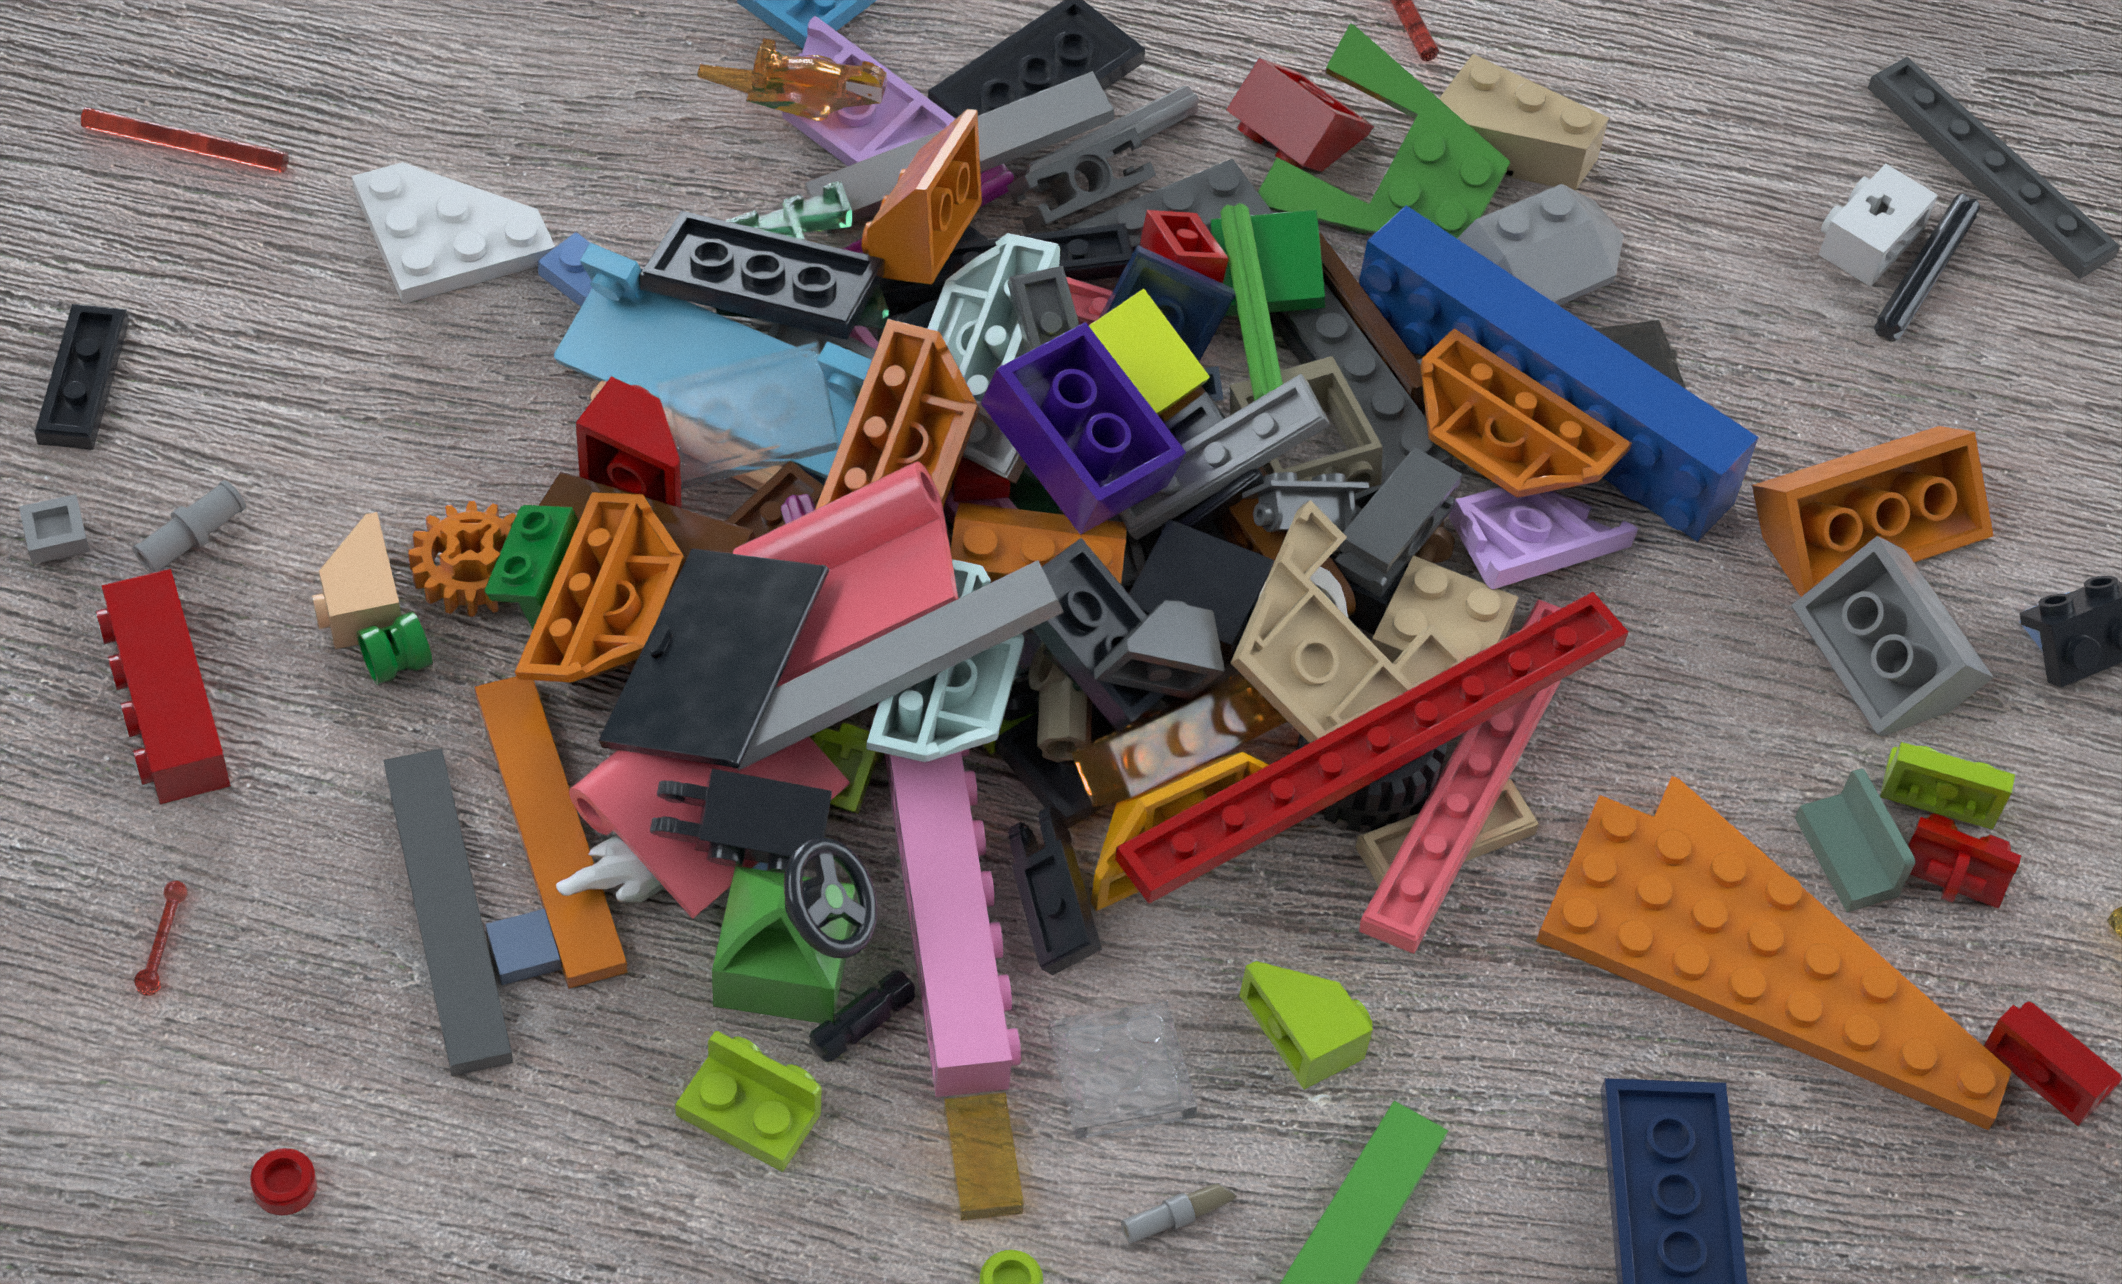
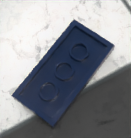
(1672, 1182)

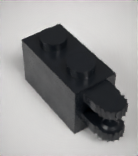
(746, 818)

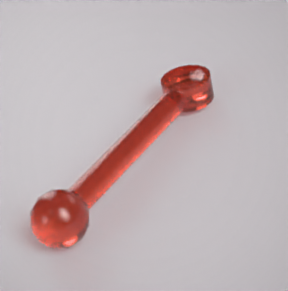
(148, 980)

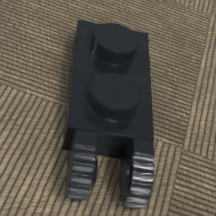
(1053, 893)

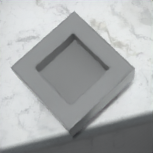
(54, 529)

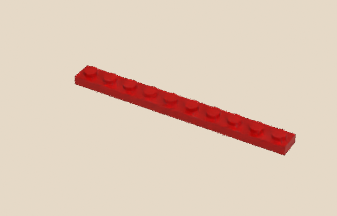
(1368, 747)

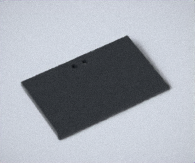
(719, 660)

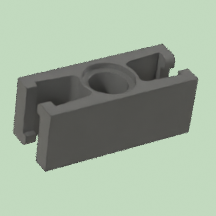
(1097, 171)
(1397, 521)

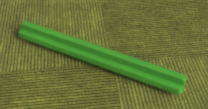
(1250, 300)

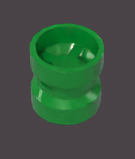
(394, 648)

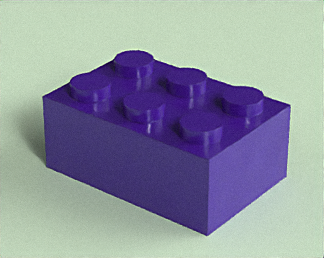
(1082, 427)

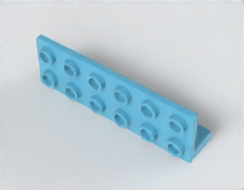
(661, 338)

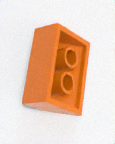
(929, 205)
(1014, 538)

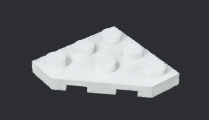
(445, 232)

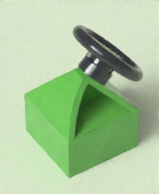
(791, 934)

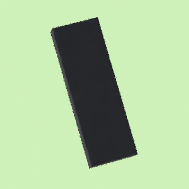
(82, 377)

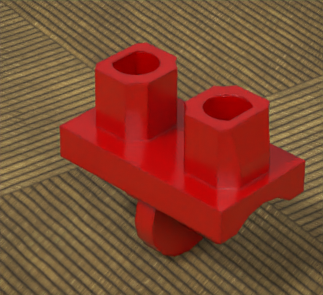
(1962, 862)

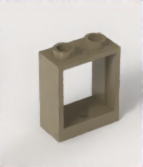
(1364, 454)

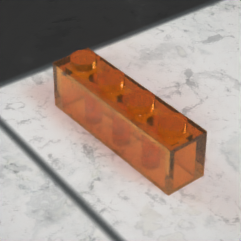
(1174, 740)

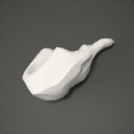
(615, 866)

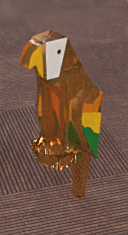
(801, 84)

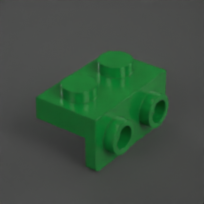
(532, 557)

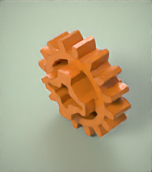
(468, 555)

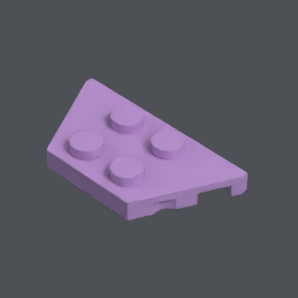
(868, 129)
(1531, 534)

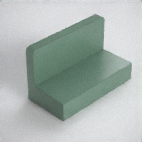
(1857, 843)

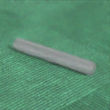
(1146, 119)

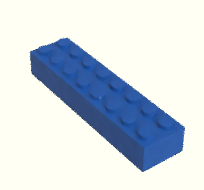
(1683, 451)

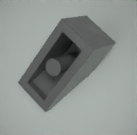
(1167, 652)

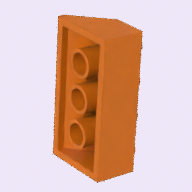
(1909, 491)

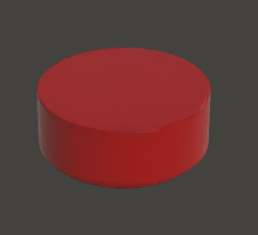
(283, 1181)

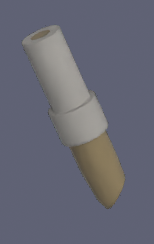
(1176, 1212)

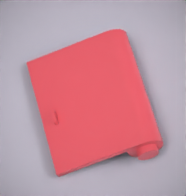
(883, 560)
(624, 799)

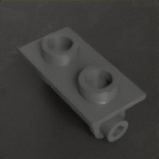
(1283, 495)

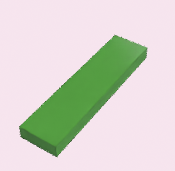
(1369, 1200)

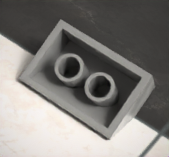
(1891, 639)

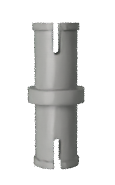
(189, 527)

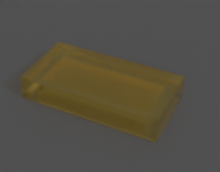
(983, 1156)

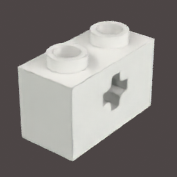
(1876, 224)

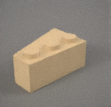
(1536, 129)

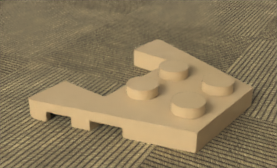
(1311, 654)

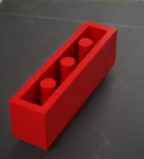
(165, 687)

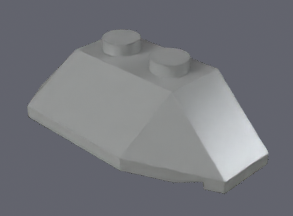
(1551, 243)

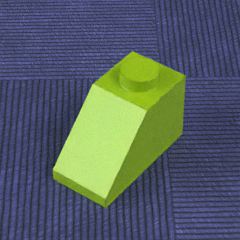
(1307, 1020)

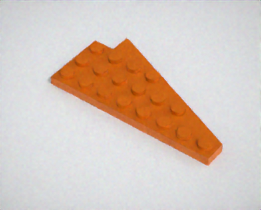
(1728, 931)

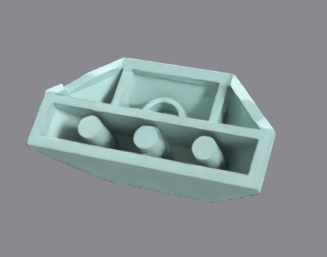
(978, 311)
(955, 706)

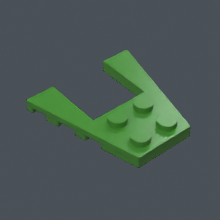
(1438, 171)

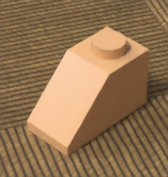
(357, 585)

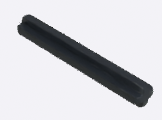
(1927, 267)

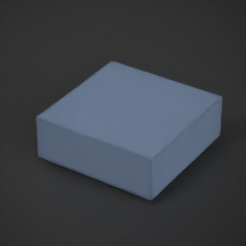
(523, 946)

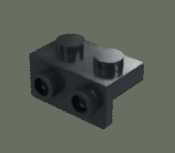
(2079, 630)

